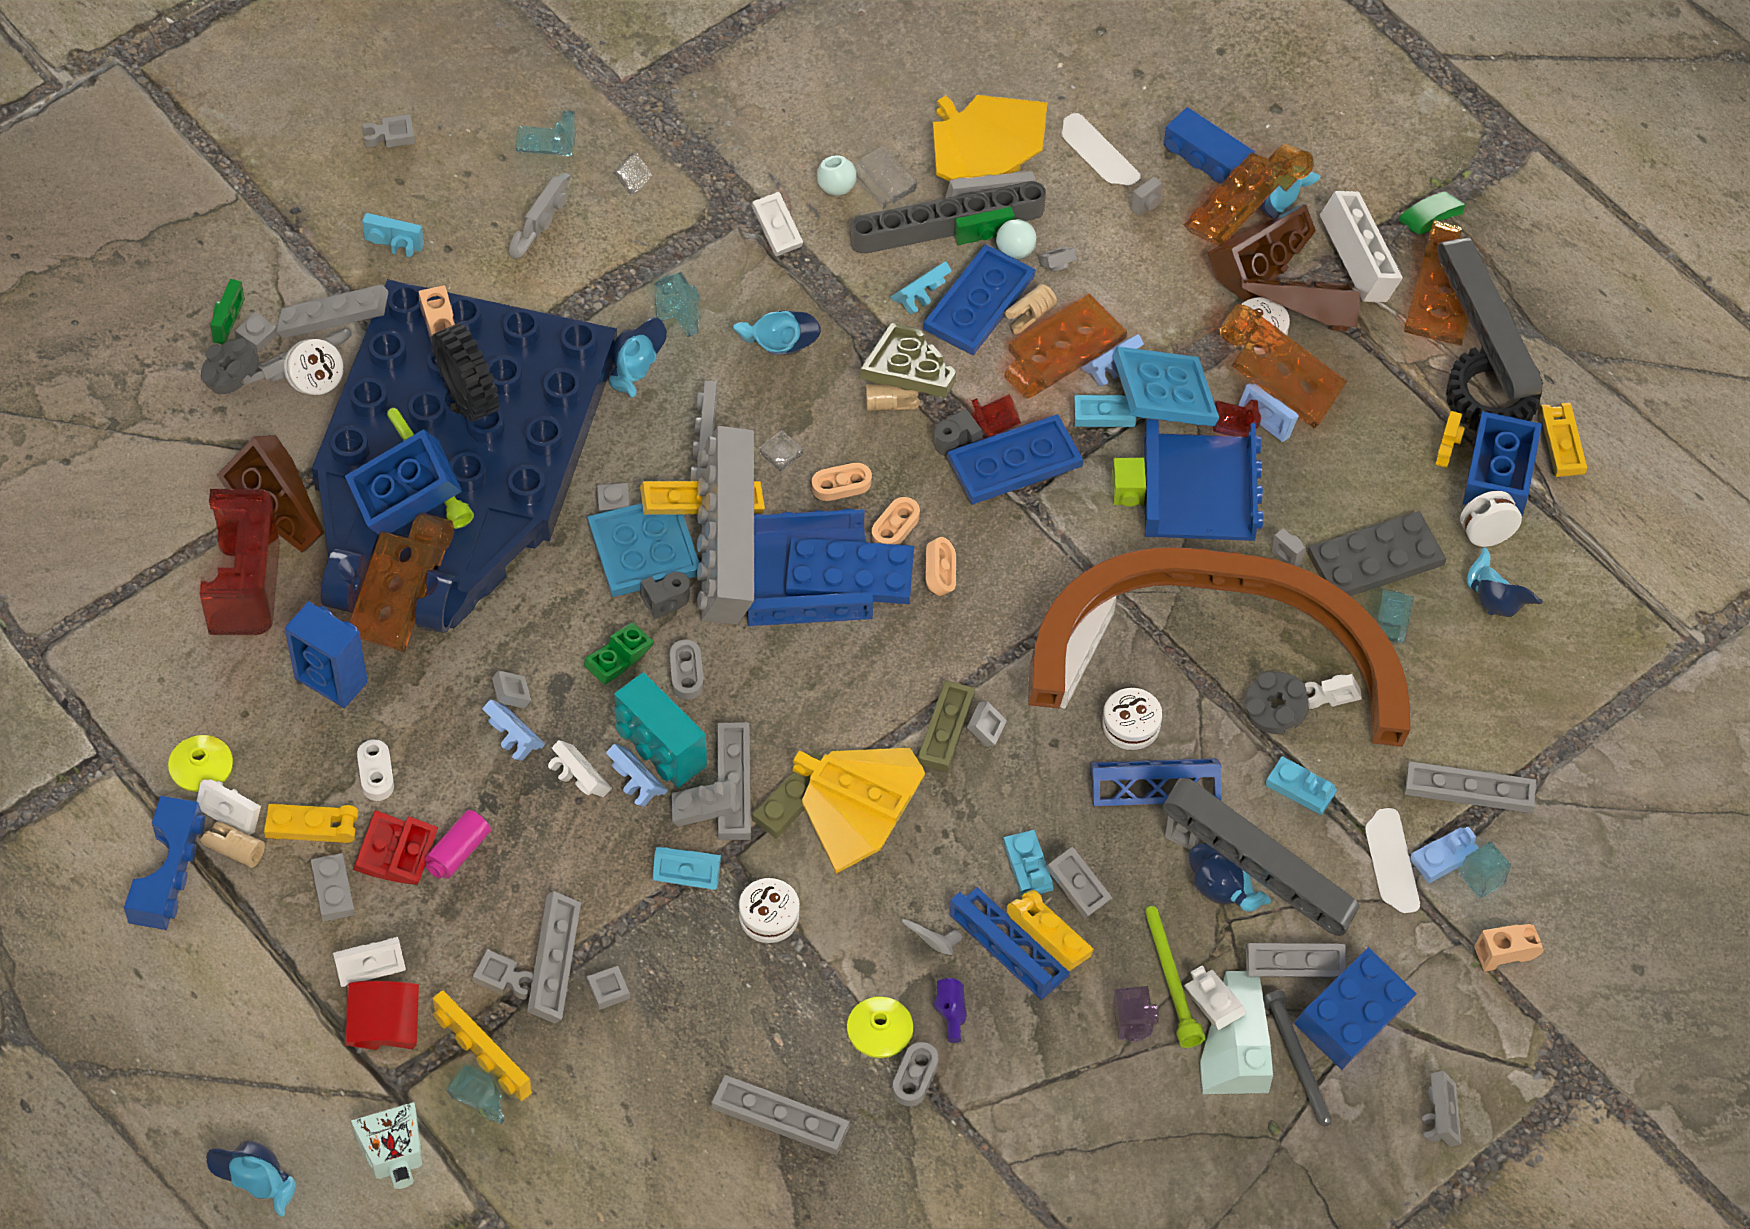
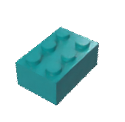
(660, 730)

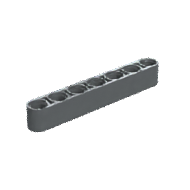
(937, 218)
(1489, 318)
(1261, 856)

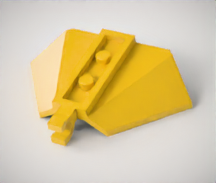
(987, 136)
(857, 798)

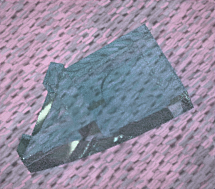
(478, 1091)

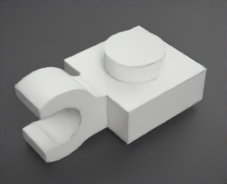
(1336, 691)

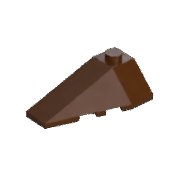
(1262, 250)
(1326, 302)
(269, 467)

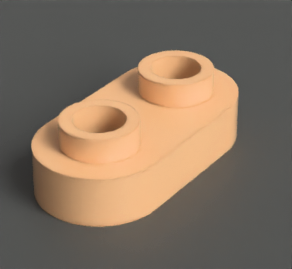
(840, 481)
(893, 525)
(940, 566)

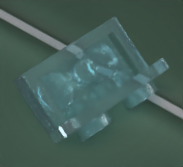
(678, 299)

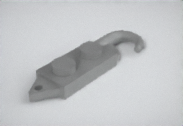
(540, 215)
(274, 367)

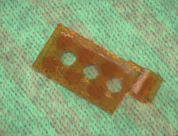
(1246, 190)
(1427, 297)
(1249, 328)
(1034, 377)
(428, 543)

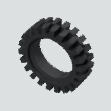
(465, 372)
(1464, 403)

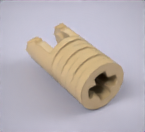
(1031, 307)
(890, 398)
(234, 844)

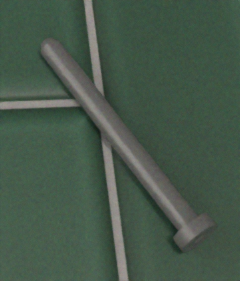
(1275, 1002)

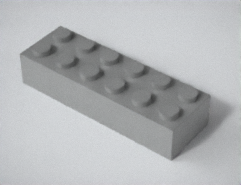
(726, 525)

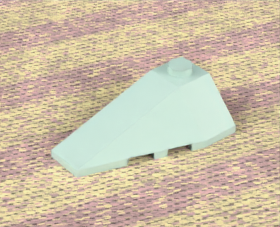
(1239, 1054)

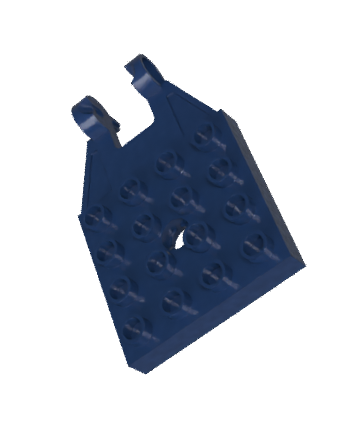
(508, 463)

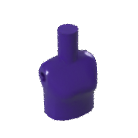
(951, 1006)

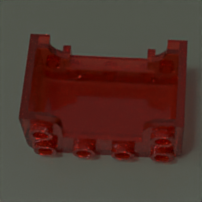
(243, 596)

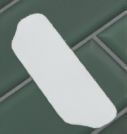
(1097, 151)
(1392, 861)

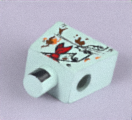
(391, 1143)

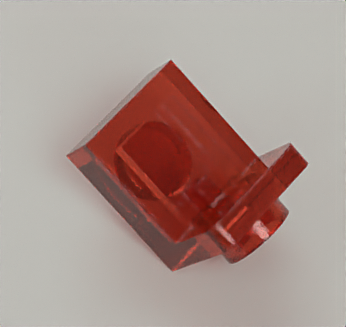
(996, 415)
(1235, 419)

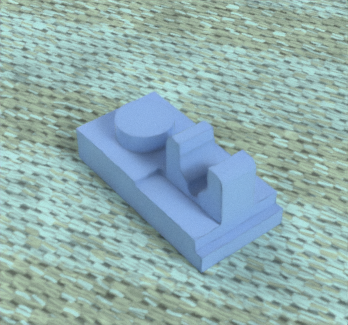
(1106, 362)
(1275, 415)
(504, 719)
(628, 764)
(1444, 854)

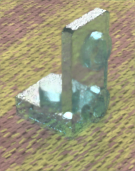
(549, 140)

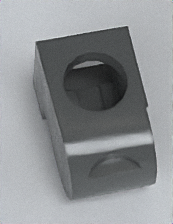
(956, 432)
(665, 595)

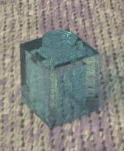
(1395, 615)
(1485, 869)

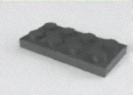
(1378, 554)

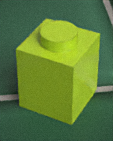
(1128, 481)

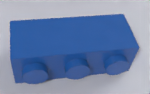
(1204, 145)

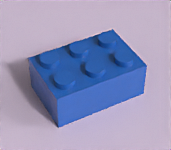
(1503, 458)
(403, 483)
(326, 654)
(1355, 1008)

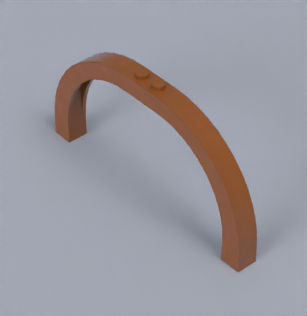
(1232, 573)

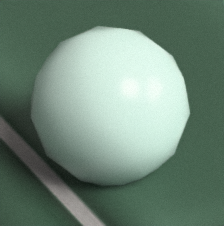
(836, 175)
(1016, 239)

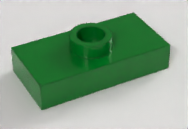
(981, 226)
(226, 311)

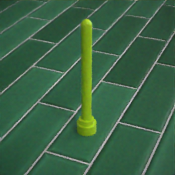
(456, 510)
(1189, 1031)

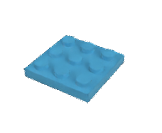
(1165, 386)
(641, 547)

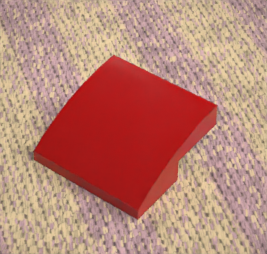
(395, 848)
(381, 1014)

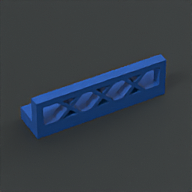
(1150, 770)
(1006, 948)

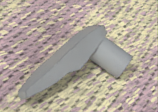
(936, 941)

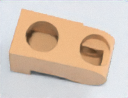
(436, 312)
(1508, 945)

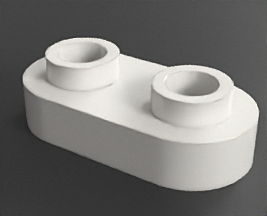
(373, 768)

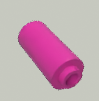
(457, 845)

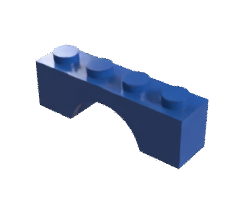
(153, 897)

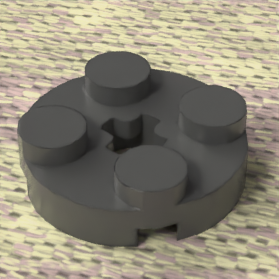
(229, 365)
(1271, 686)

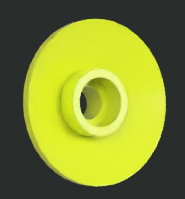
(190, 772)
(876, 1039)

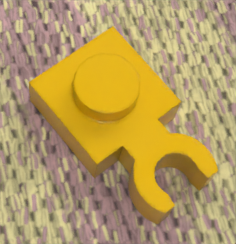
(1452, 434)

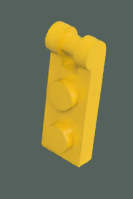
(1563, 439)
(311, 823)
(1049, 930)

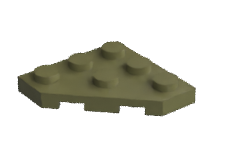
(908, 362)

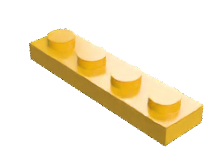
(682, 497)
(488, 1054)

